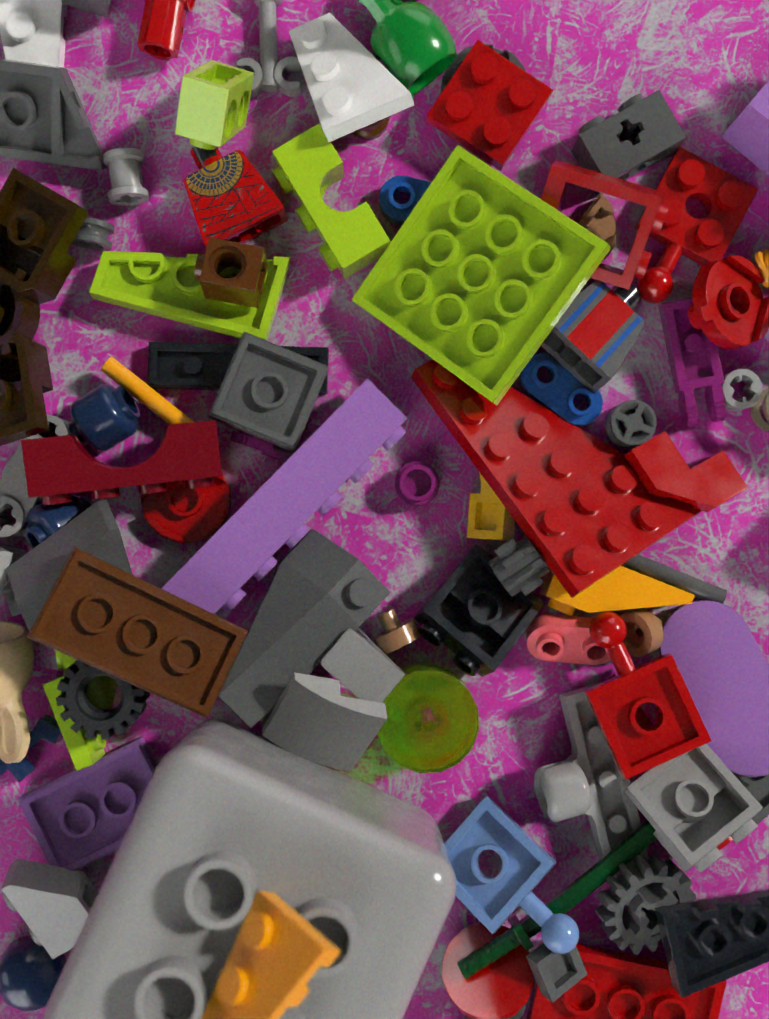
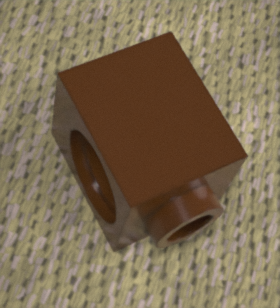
(242, 289)

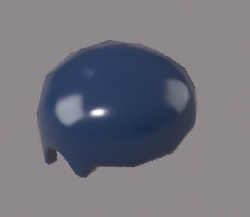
(28, 975)

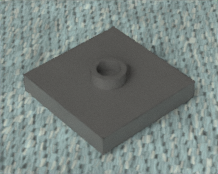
(268, 392)

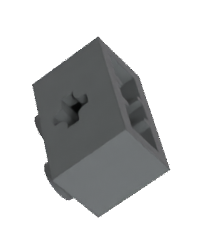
(649, 126)

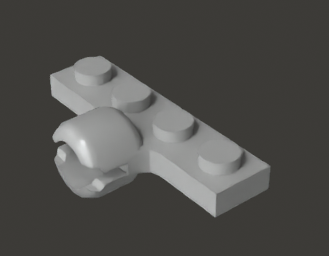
(588, 781)

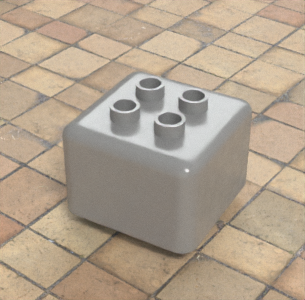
(244, 818)

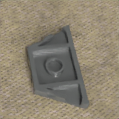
(44, 117)

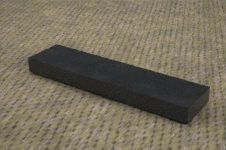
(205, 365)

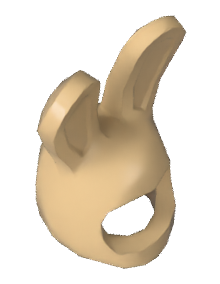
(15, 675)

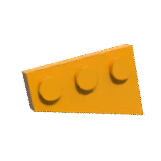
(269, 963)

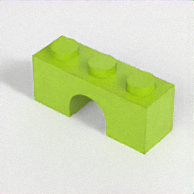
(308, 169)

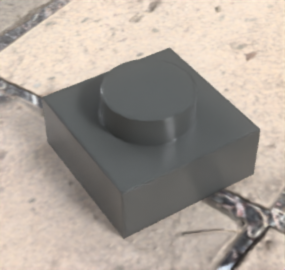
(555, 971)

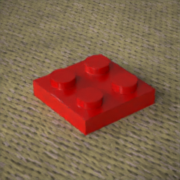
(489, 105)

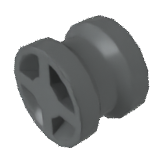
(637, 419)

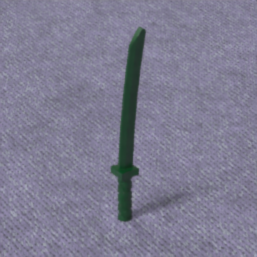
(562, 902)

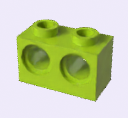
(213, 104)

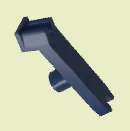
(47, 729)

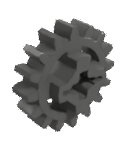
(631, 901)

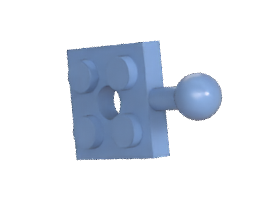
(523, 868)

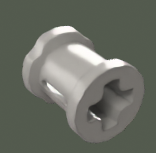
(125, 176)

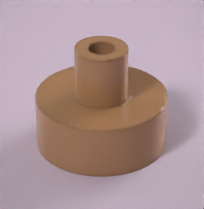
(643, 632)
(395, 633)

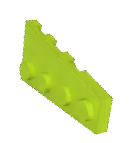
(170, 291)

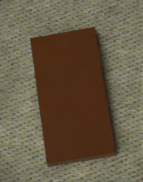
(138, 632)

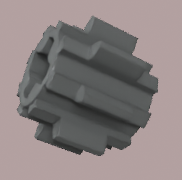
(519, 566)

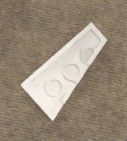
(33, 31)

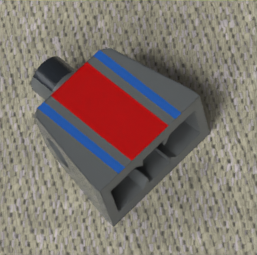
(596, 333)

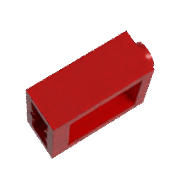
(652, 221)

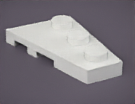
(345, 78)

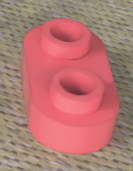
(570, 640)

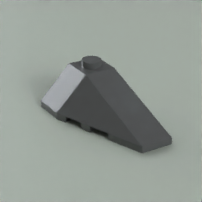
(307, 609)

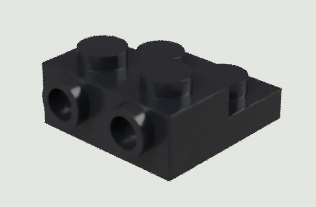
(476, 615)

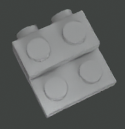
(694, 806)

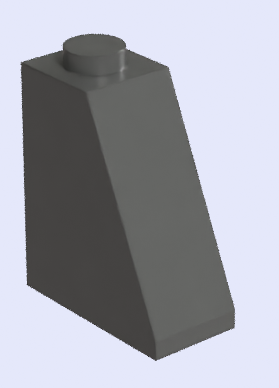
(38, 570)

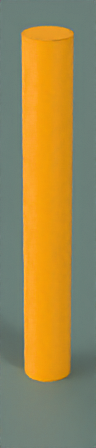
(143, 392)

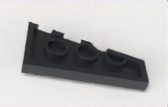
(714, 939)

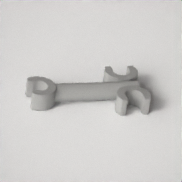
(270, 73)

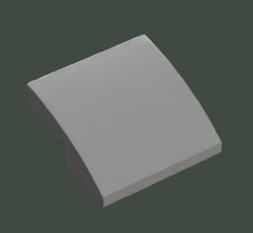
(322, 724)

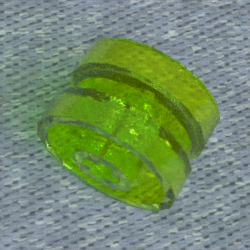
(433, 743)

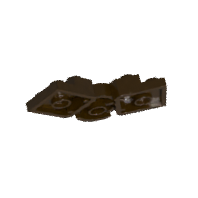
(34, 265)

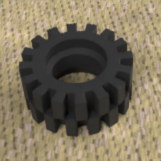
(91, 718)

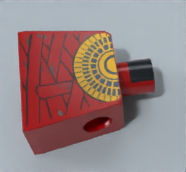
(231, 197)

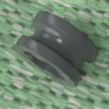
(94, 235)

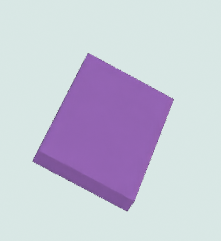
(90, 809)

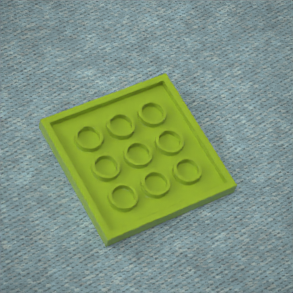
(480, 274)

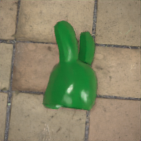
(410, 42)

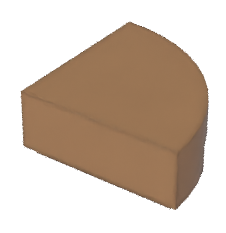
(601, 221)

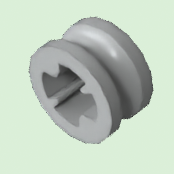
(752, 388)

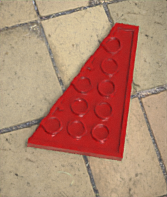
(556, 480)

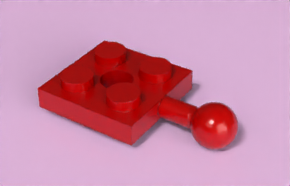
(697, 239)
(617, 699)

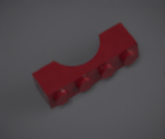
(64, 467)

